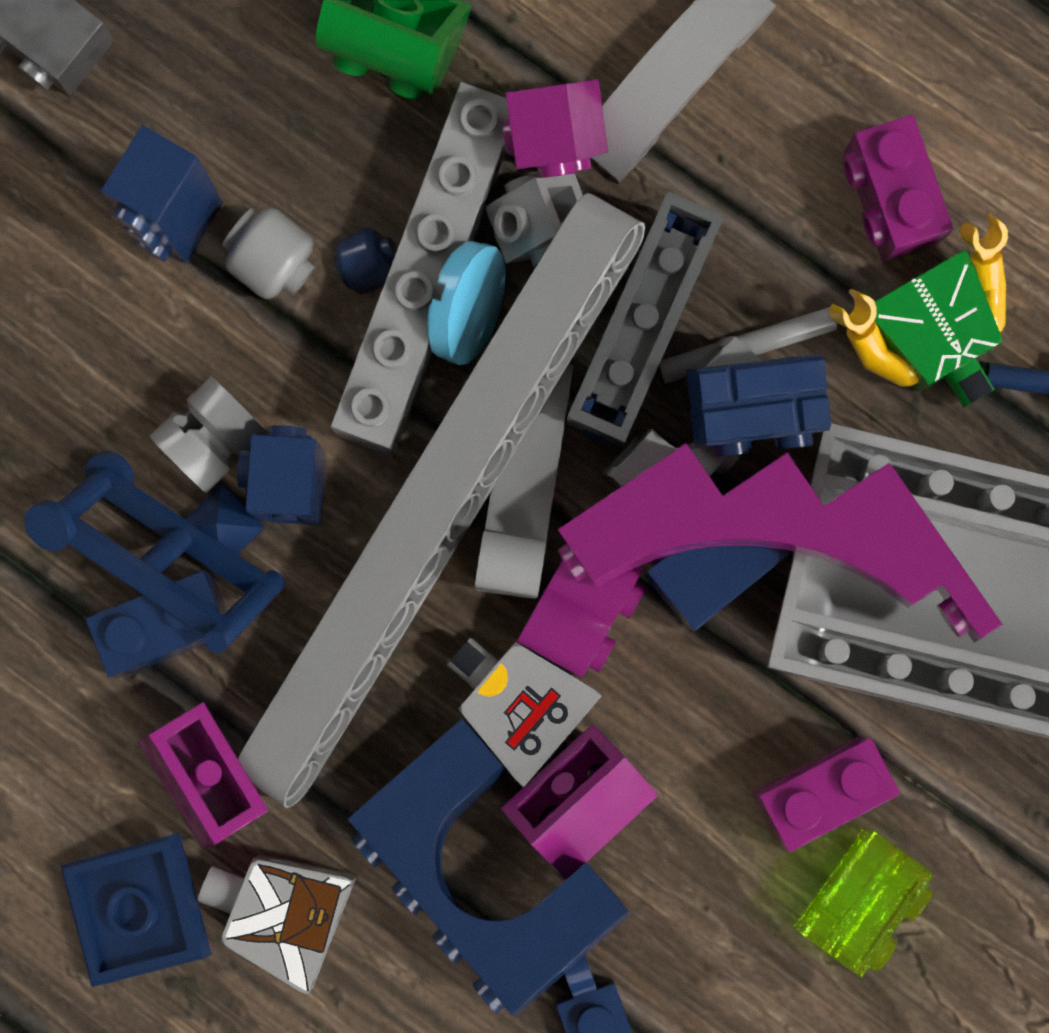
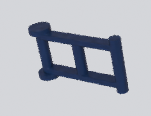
(111, 477)

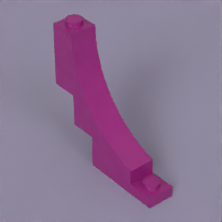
(867, 530)

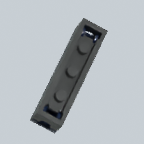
(644, 320)

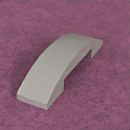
(672, 76)

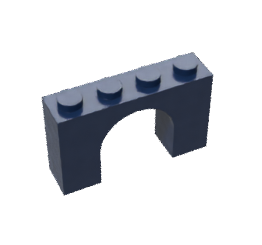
(407, 832)

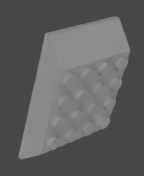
(868, 642)

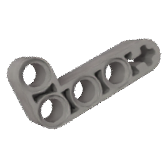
(522, 504)

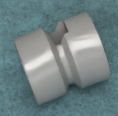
(207, 434)

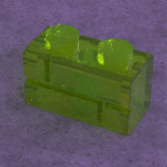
(866, 903)

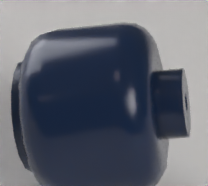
(364, 260)

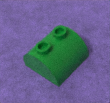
(395, 38)

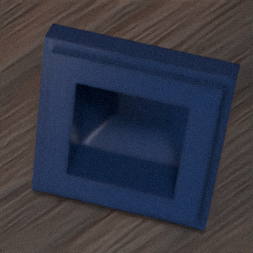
(226, 520)

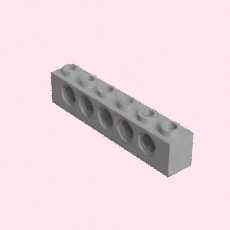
(442, 220)

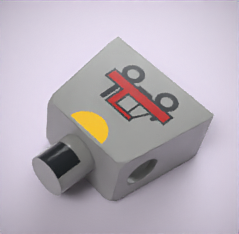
(520, 704)

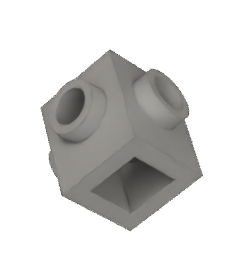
(531, 214)

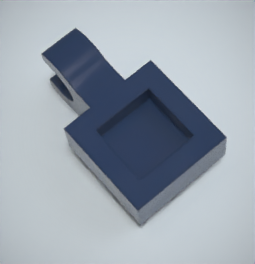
(591, 1006)

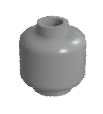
(269, 253)

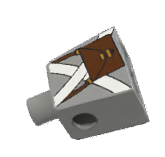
(280, 914)

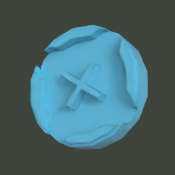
(469, 304)

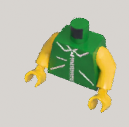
(937, 320)

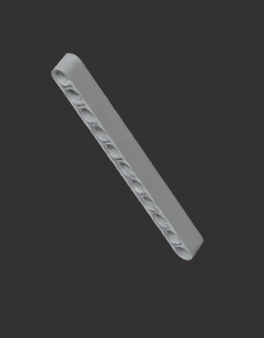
(440, 498)

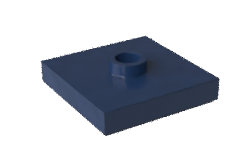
(136, 910)

